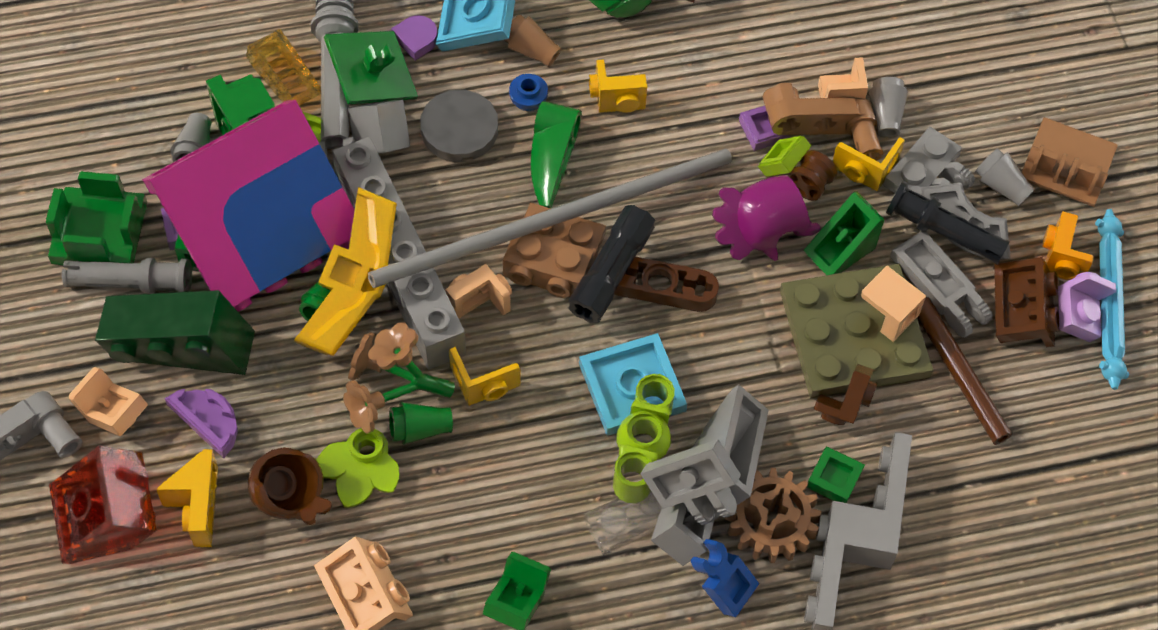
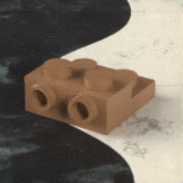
(555, 255)

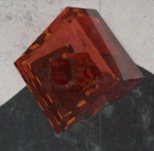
(102, 505)

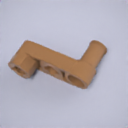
(820, 116)

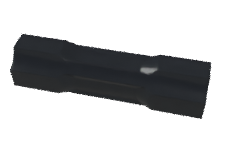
(598, 286)

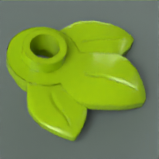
(359, 473)

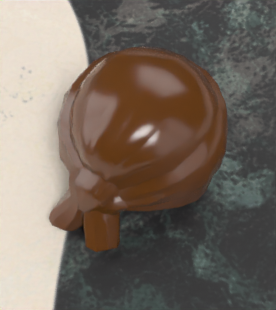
(288, 485)

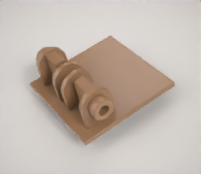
(1069, 161)

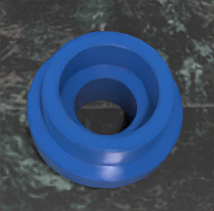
(528, 100)

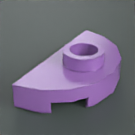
(208, 416)

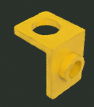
(863, 168)
(486, 387)

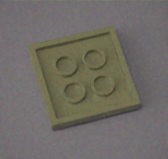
(840, 329)

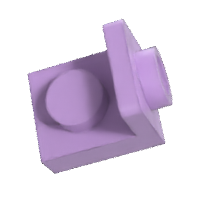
(1080, 305)

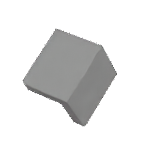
(382, 123)

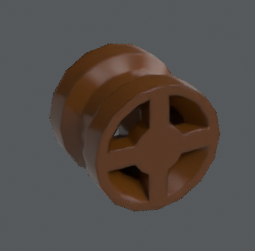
(813, 174)

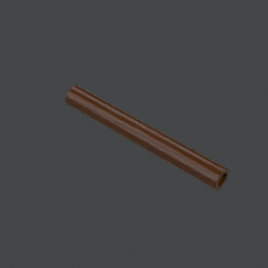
(963, 374)

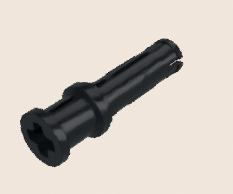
(929, 215)

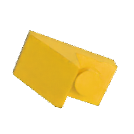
(195, 491)

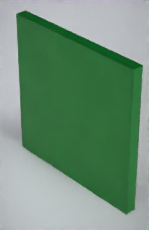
(370, 67)

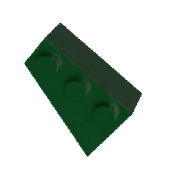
(176, 331)

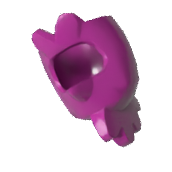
(761, 216)

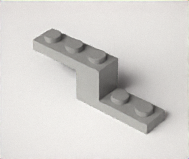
(859, 533)

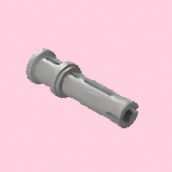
(147, 275)

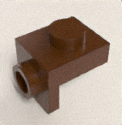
(858, 393)

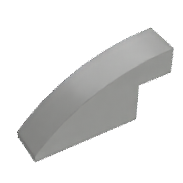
(740, 429)

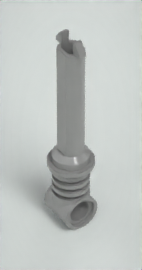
(333, 18)

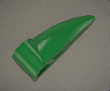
(552, 146)

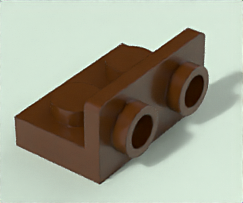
(1026, 301)

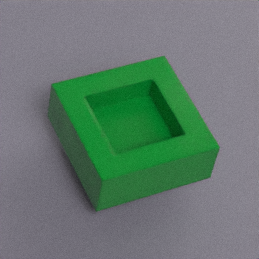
(835, 475)

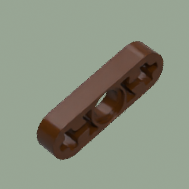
(669, 296)

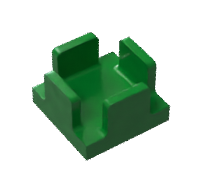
(237, 101)
(95, 221)

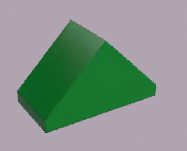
(846, 236)

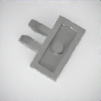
(927, 162)
(695, 478)

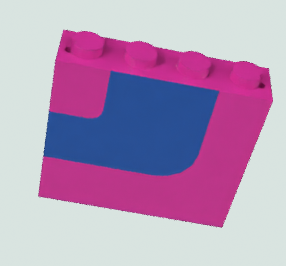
(256, 204)

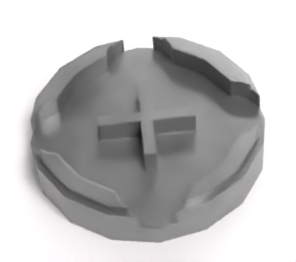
(459, 125)

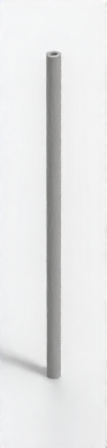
(547, 218)

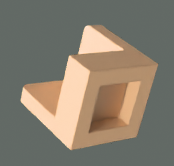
(847, 85)
(894, 299)

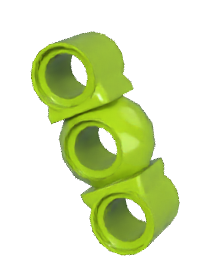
(648, 420)

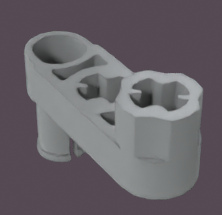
(36, 416)

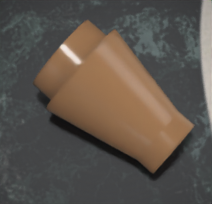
(532, 41)

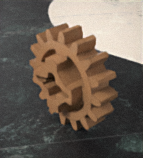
(788, 522)

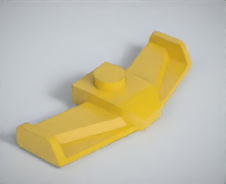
(348, 275)

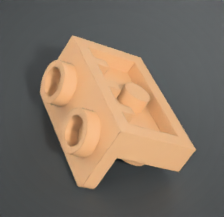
(363, 585)

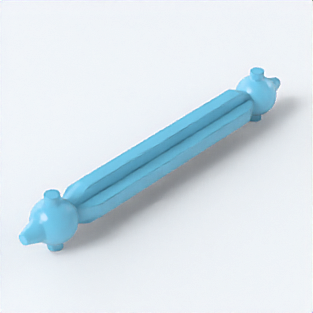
(1112, 307)

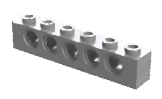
(421, 294)

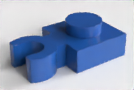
(729, 579)

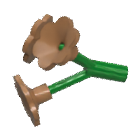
(390, 348)

